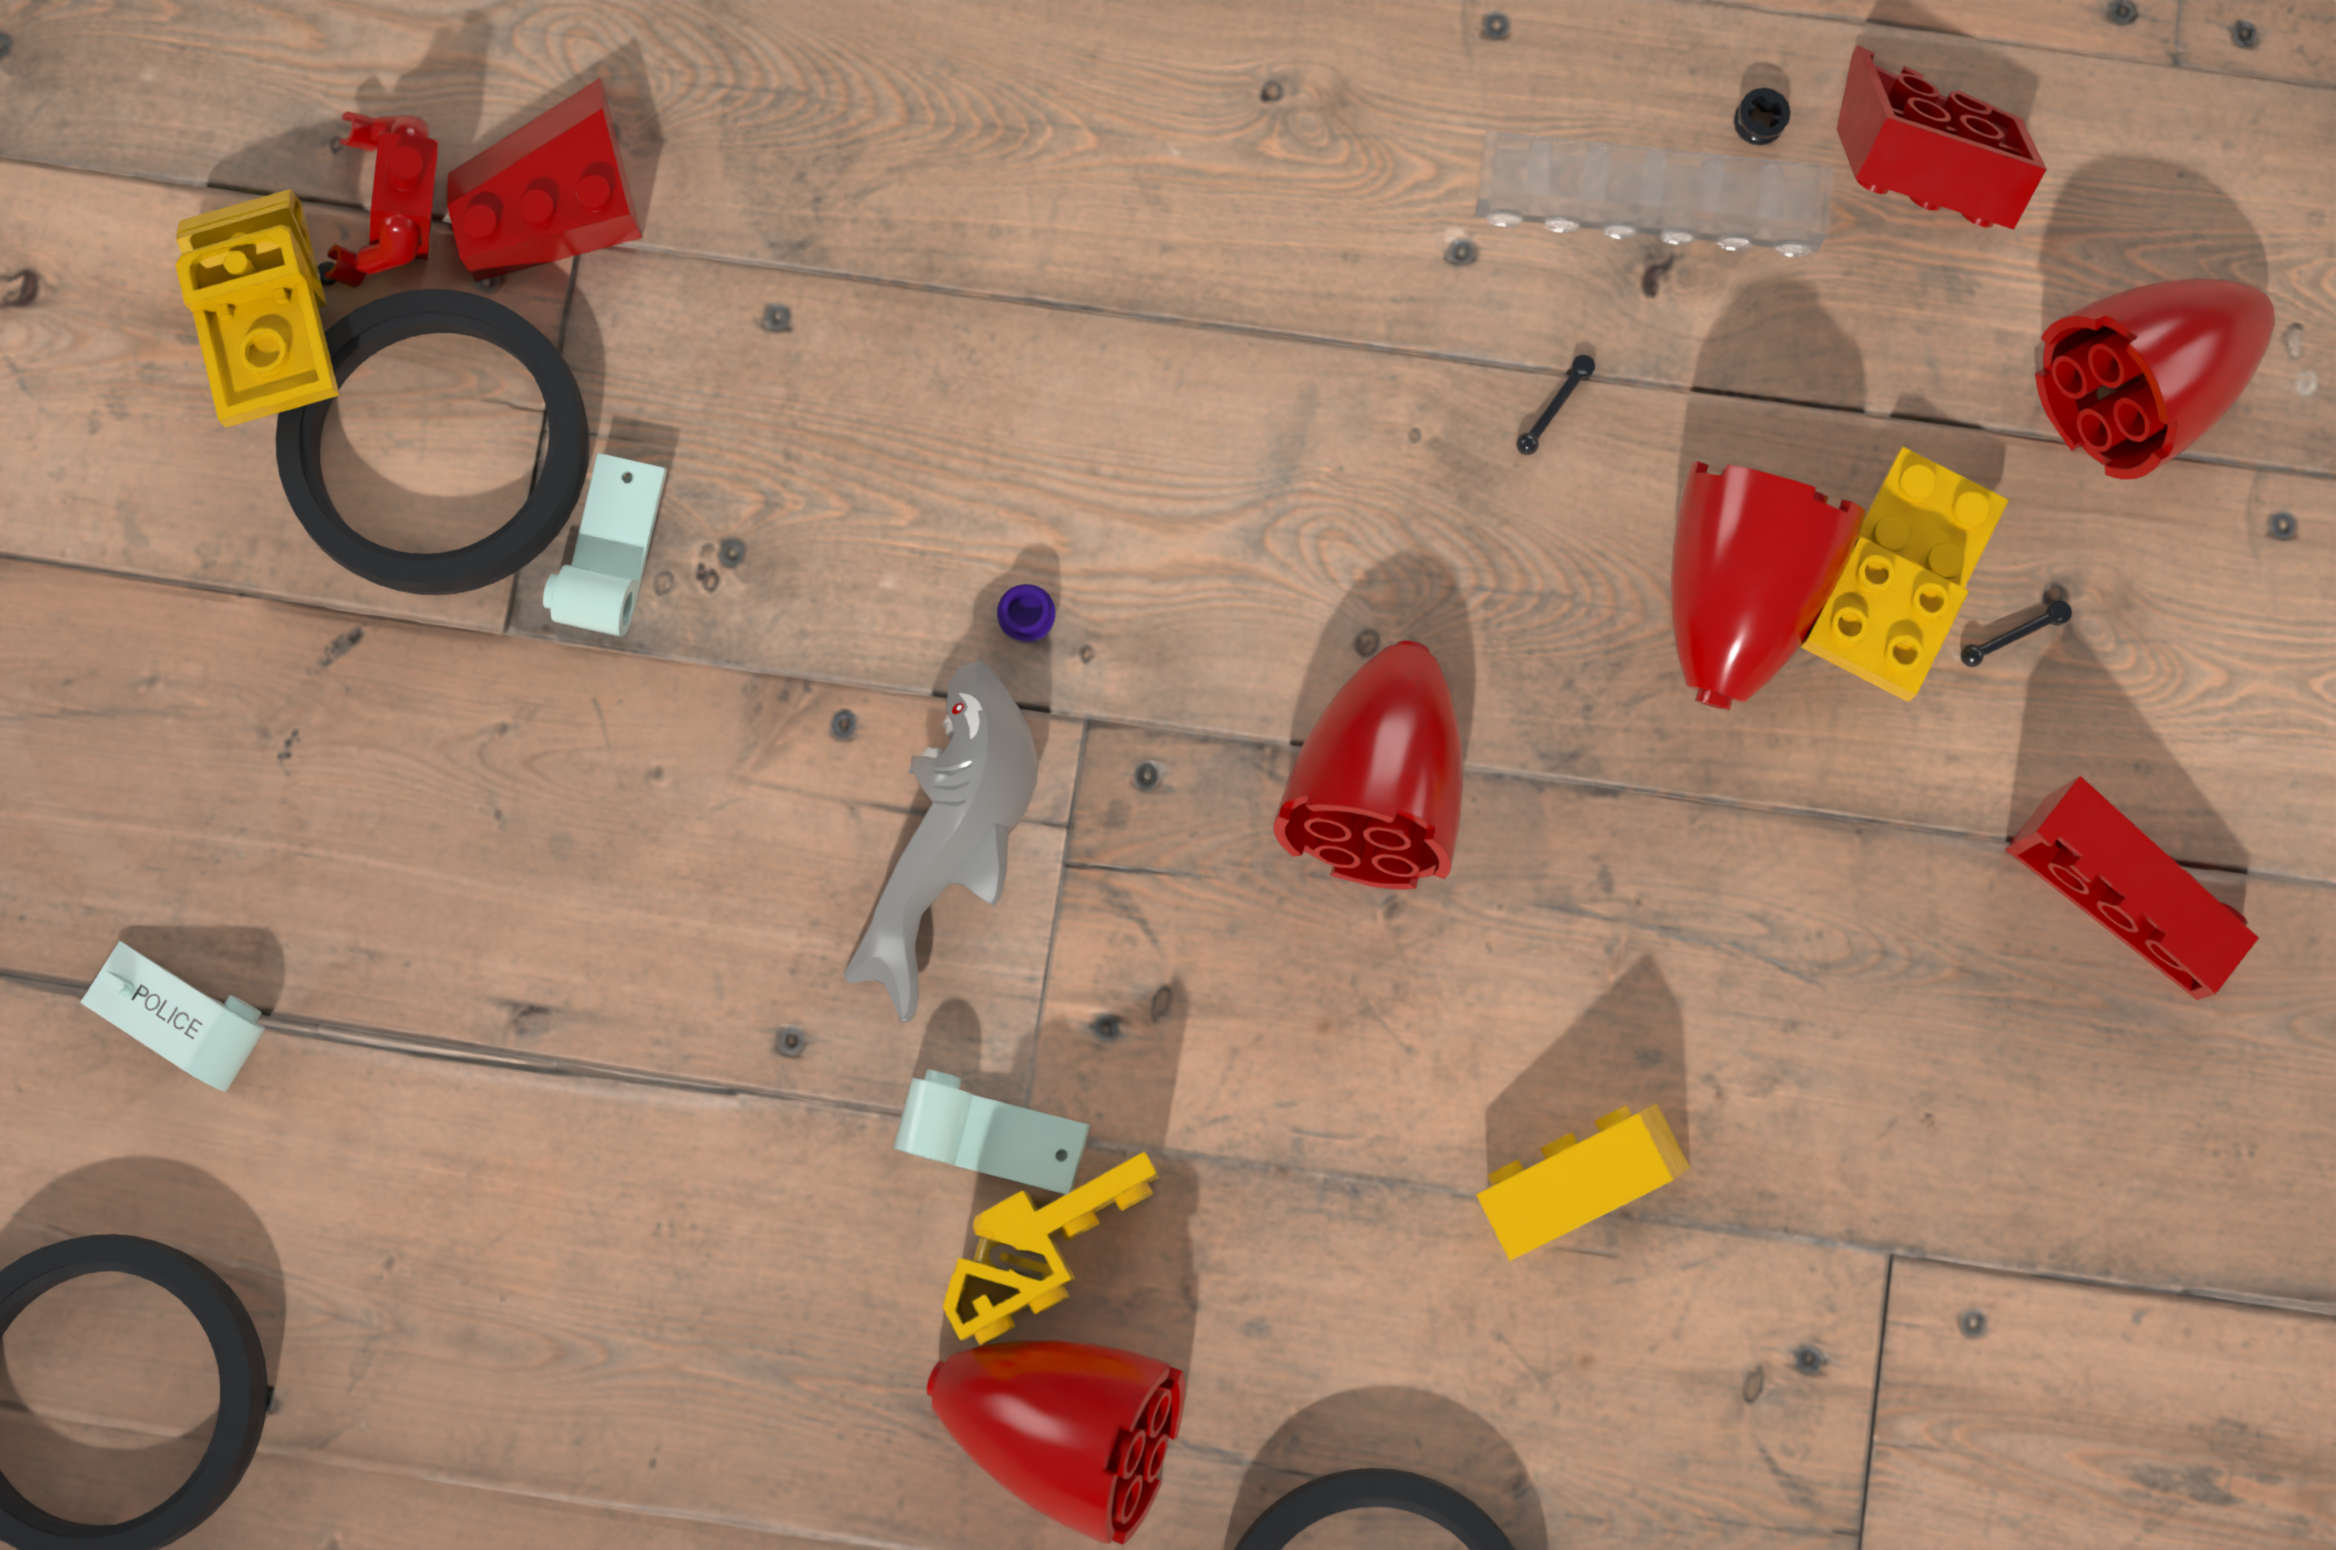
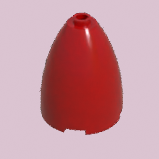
(2193, 357)
(1751, 575)
(1380, 775)
(1065, 1426)

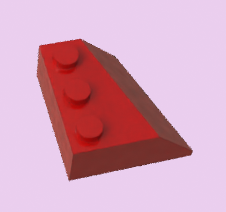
(1935, 146)
(544, 191)

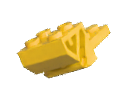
(256, 307)
(1906, 574)
(986, 1297)

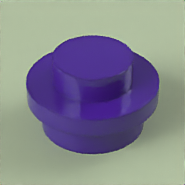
(1026, 613)

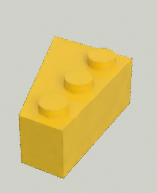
(1581, 1179)

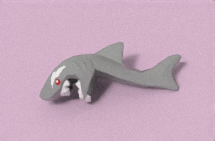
(978, 799)

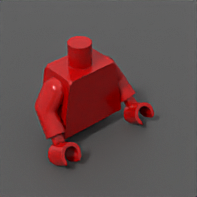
(400, 195)

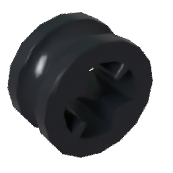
(1756, 132)

